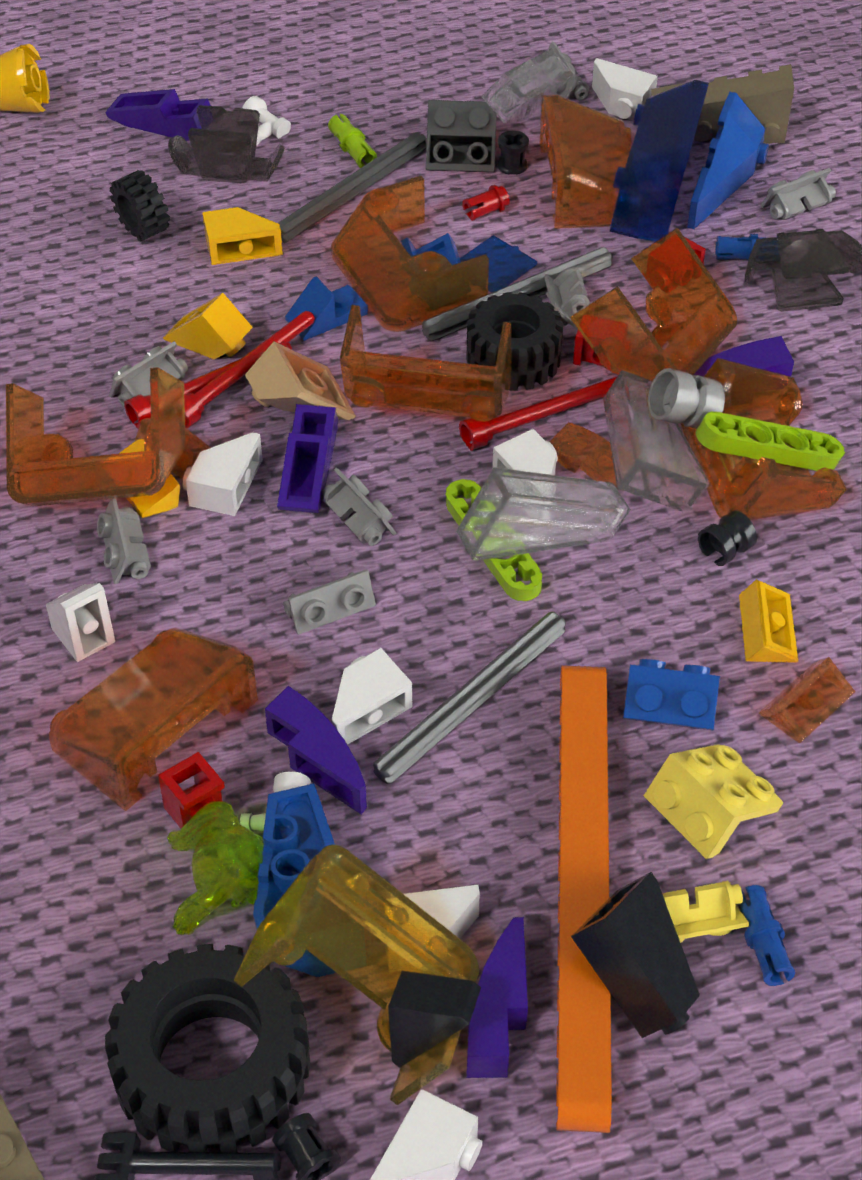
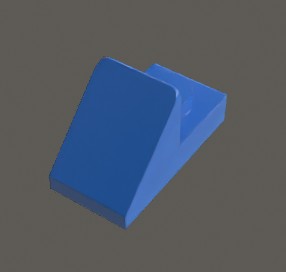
(328, 307)

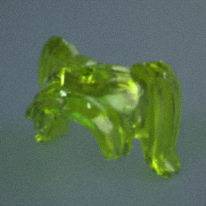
(222, 863)

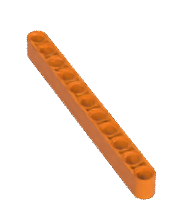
(583, 874)

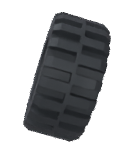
(217, 1109)

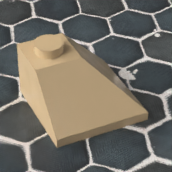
(290, 378)

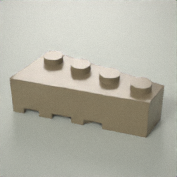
(765, 94)

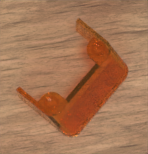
(392, 283)
(683, 302)
(424, 383)
(43, 465)

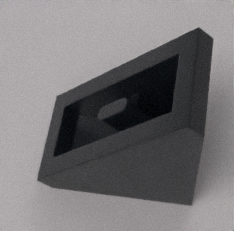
(427, 1011)

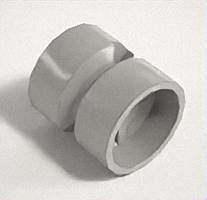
(684, 398)

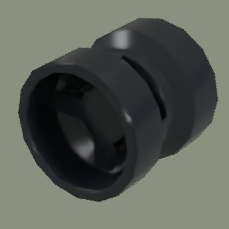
(731, 535)

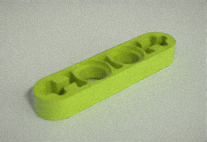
(731, 436)
(501, 568)

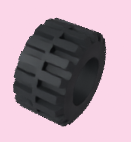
(534, 337)

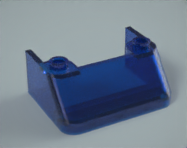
(657, 161)

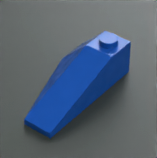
(730, 158)
(291, 837)

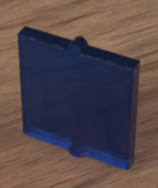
(505, 262)

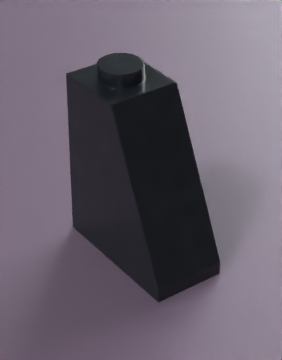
(640, 957)

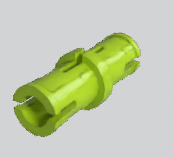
(351, 140)

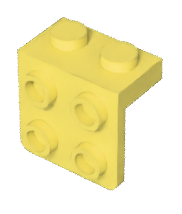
(709, 794)

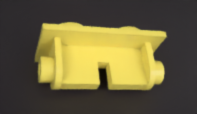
(712, 914)

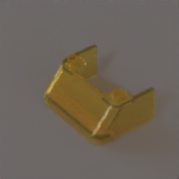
(367, 937)

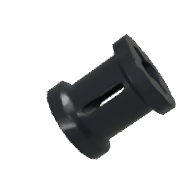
(513, 149)
(306, 1148)

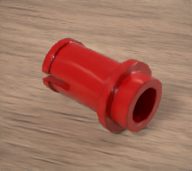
(494, 199)

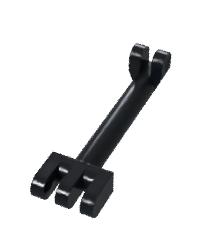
(131, 1161)

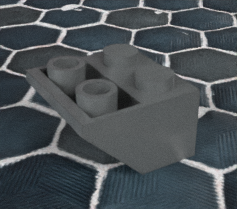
(460, 136)

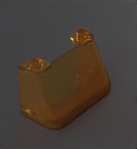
(583, 161)
(762, 485)
(148, 706)

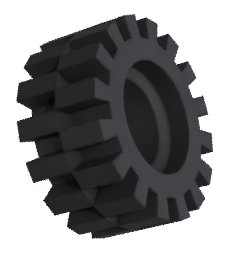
(139, 205)

